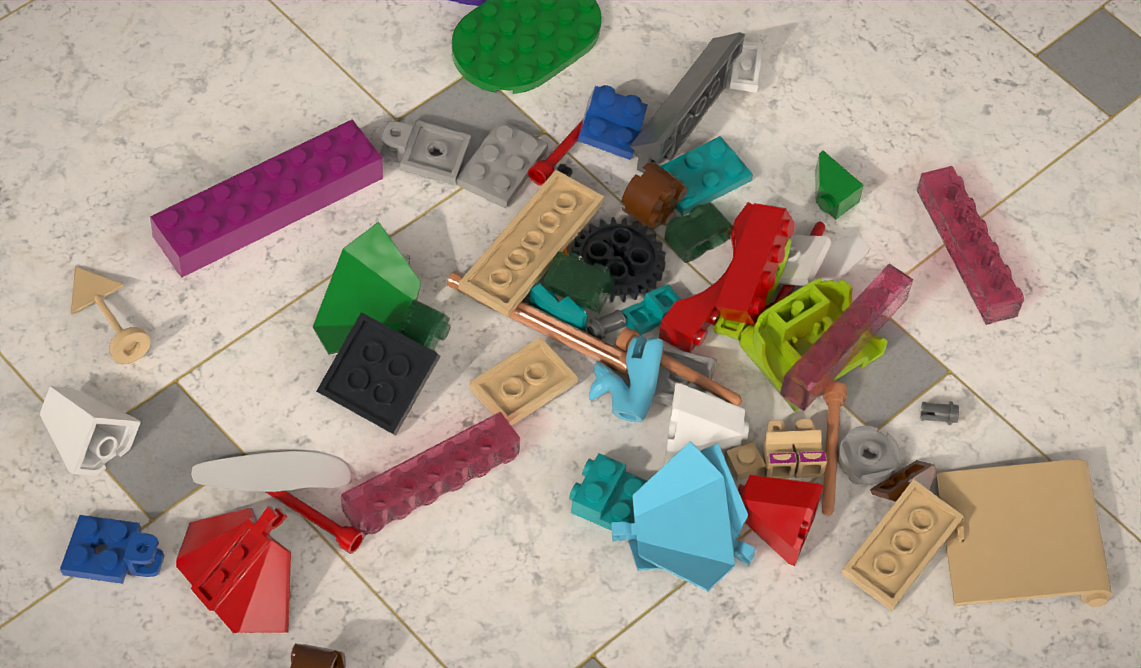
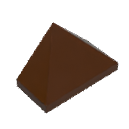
(898, 482)

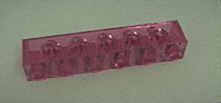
(970, 245)
(438, 460)

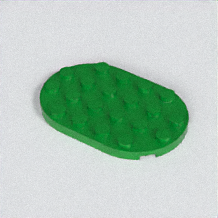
(523, 41)

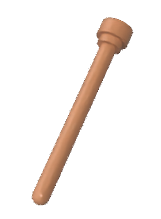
(684, 371)
(835, 395)

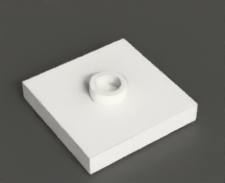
(804, 259)

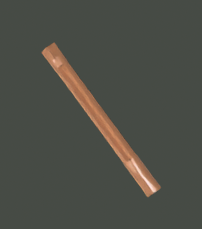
(560, 331)

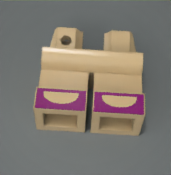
(793, 450)

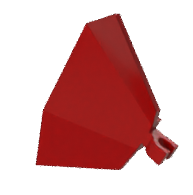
(239, 569)

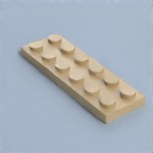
(530, 243)

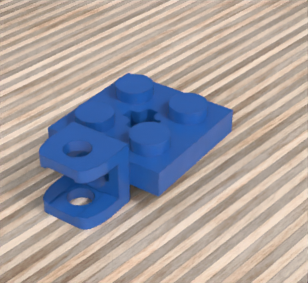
(125, 551)

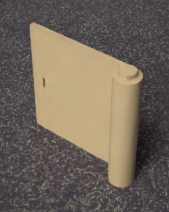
(1025, 533)

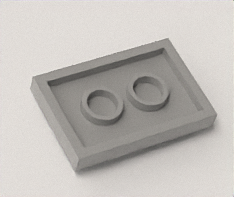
(501, 164)

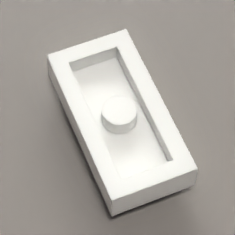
(747, 68)

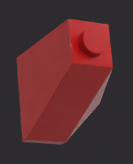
(781, 512)

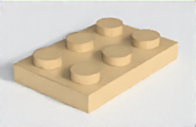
(523, 381)

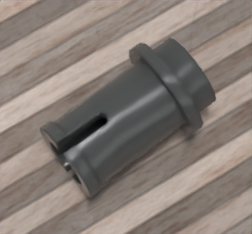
(601, 326)
(940, 412)

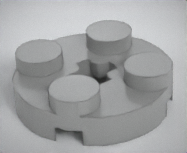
(865, 470)

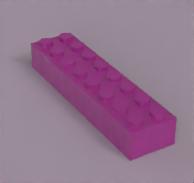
(266, 198)

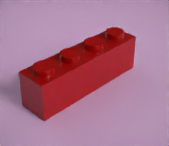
(755, 264)

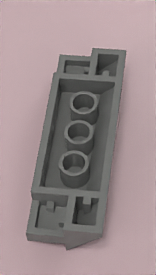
(688, 101)

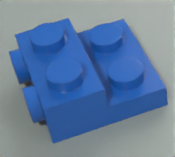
(612, 121)

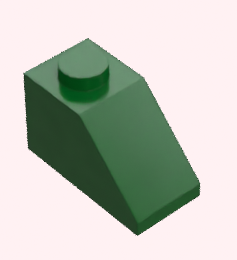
(835, 187)

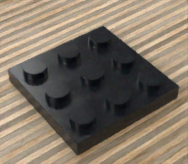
(378, 373)

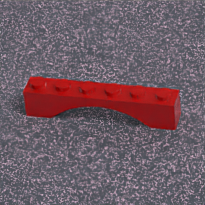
(689, 318)

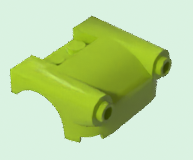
(795, 324)

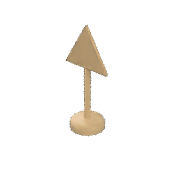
(89, 288)

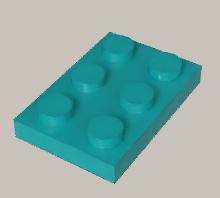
(708, 173)

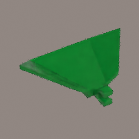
(369, 280)

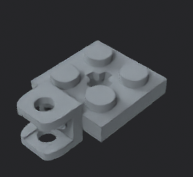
(416, 144)

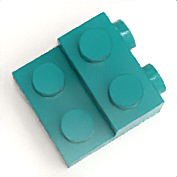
(605, 492)

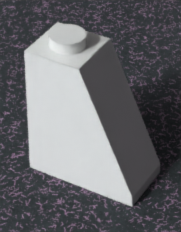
(703, 422)
(86, 430)

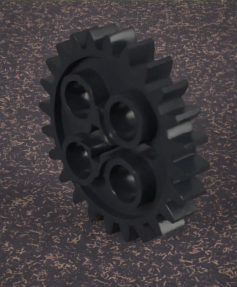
(619, 251)

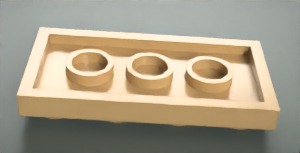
(902, 545)

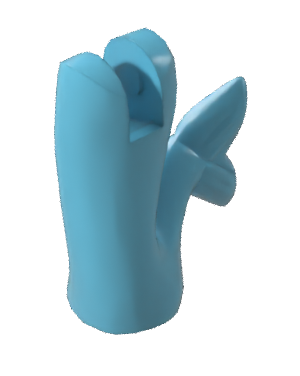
(643, 368)

